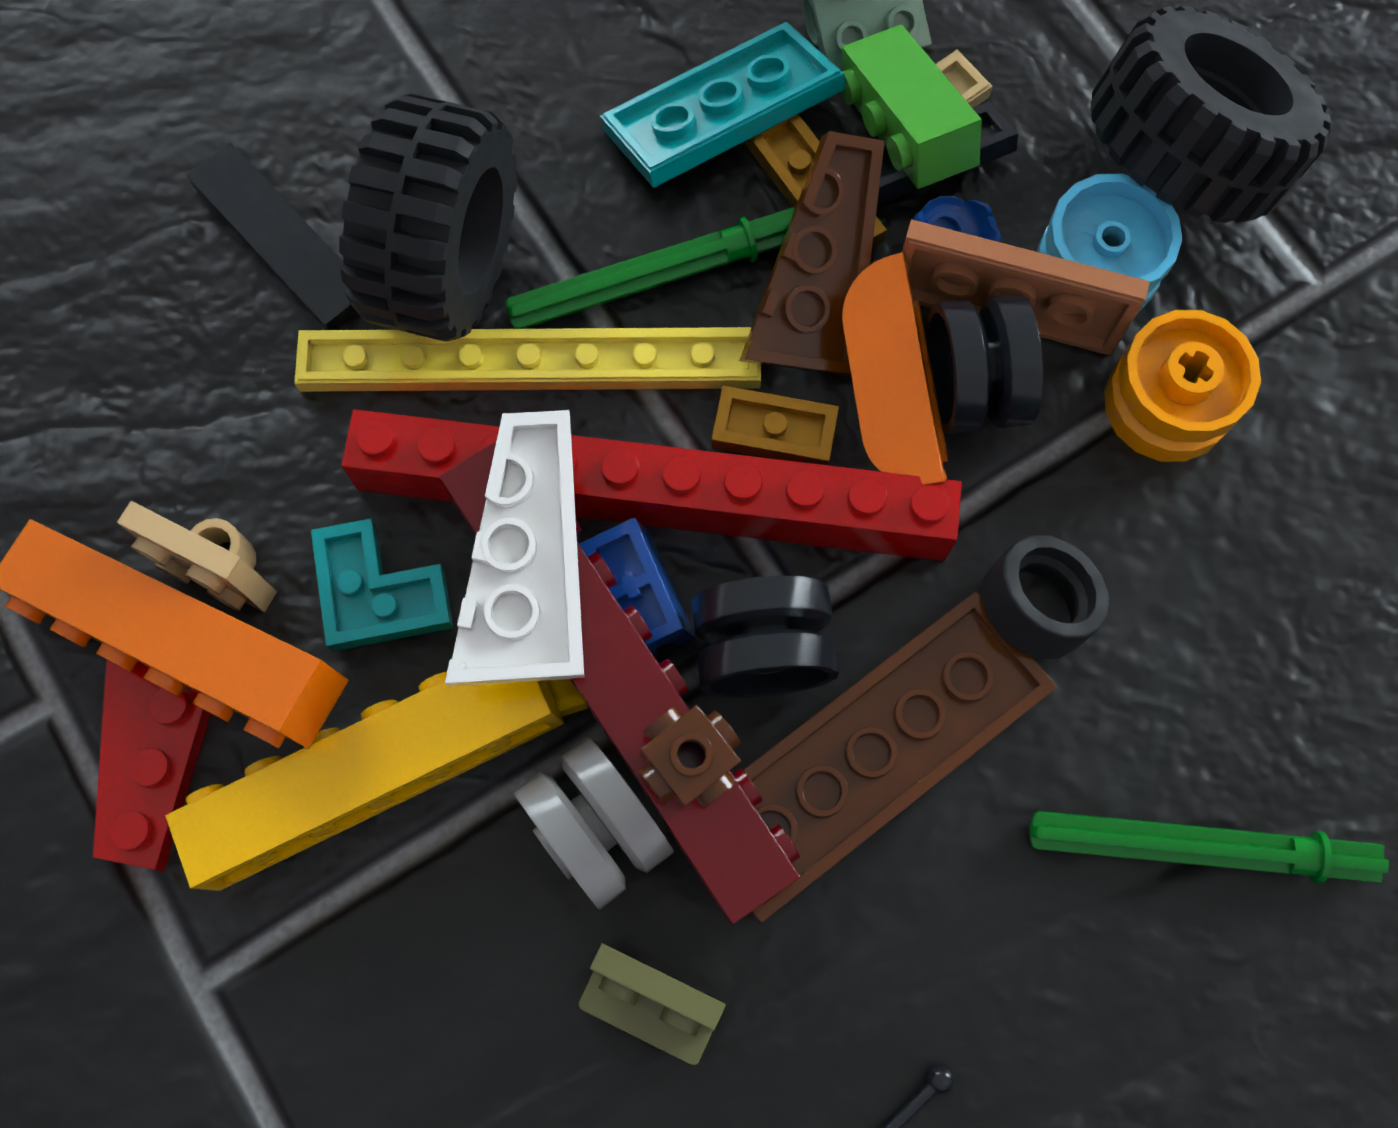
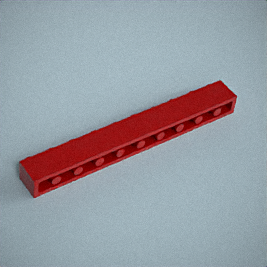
(680, 487)

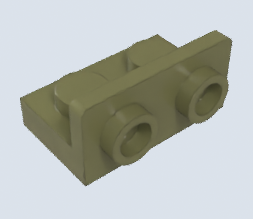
(650, 1005)

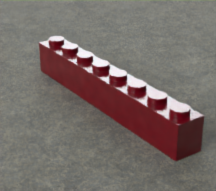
(627, 692)

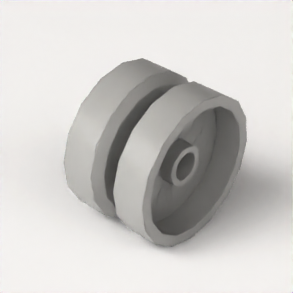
(592, 823)

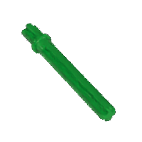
(649, 270)
(1207, 846)

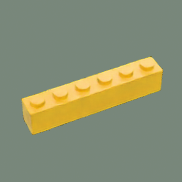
(353, 775)

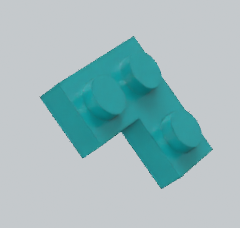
(361, 602)

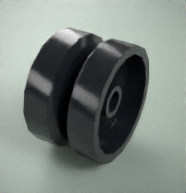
(986, 362)
(764, 636)

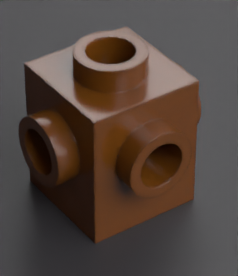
(673, 780)

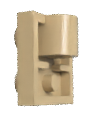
(198, 556)

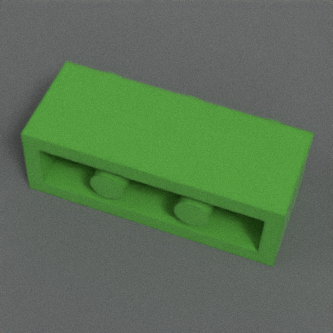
(911, 106)

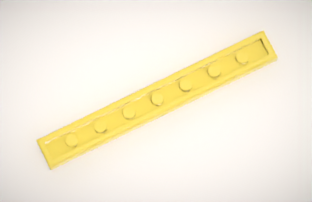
(525, 360)

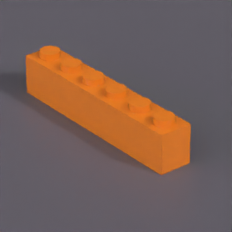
(172, 634)

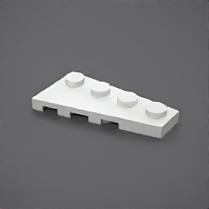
(524, 574)

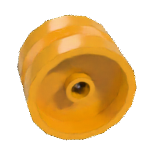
(1181, 385)

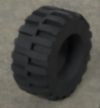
(1208, 115)
(428, 216)

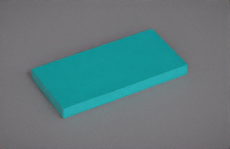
(722, 103)

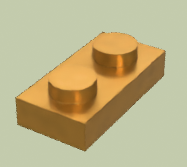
(774, 426)

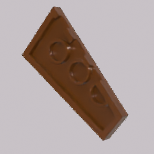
(820, 259)

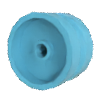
(1116, 228)

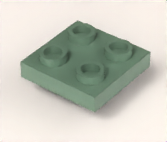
(841, 22)

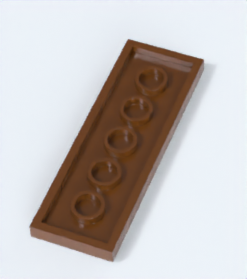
(892, 739)

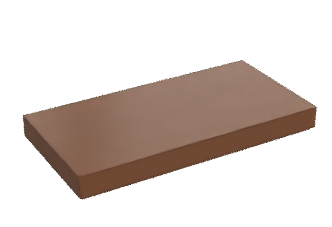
(1068, 298)

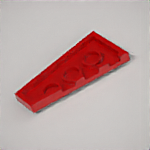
(143, 766)

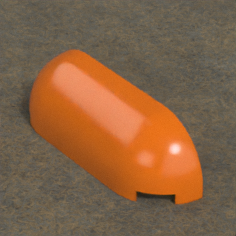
(893, 373)

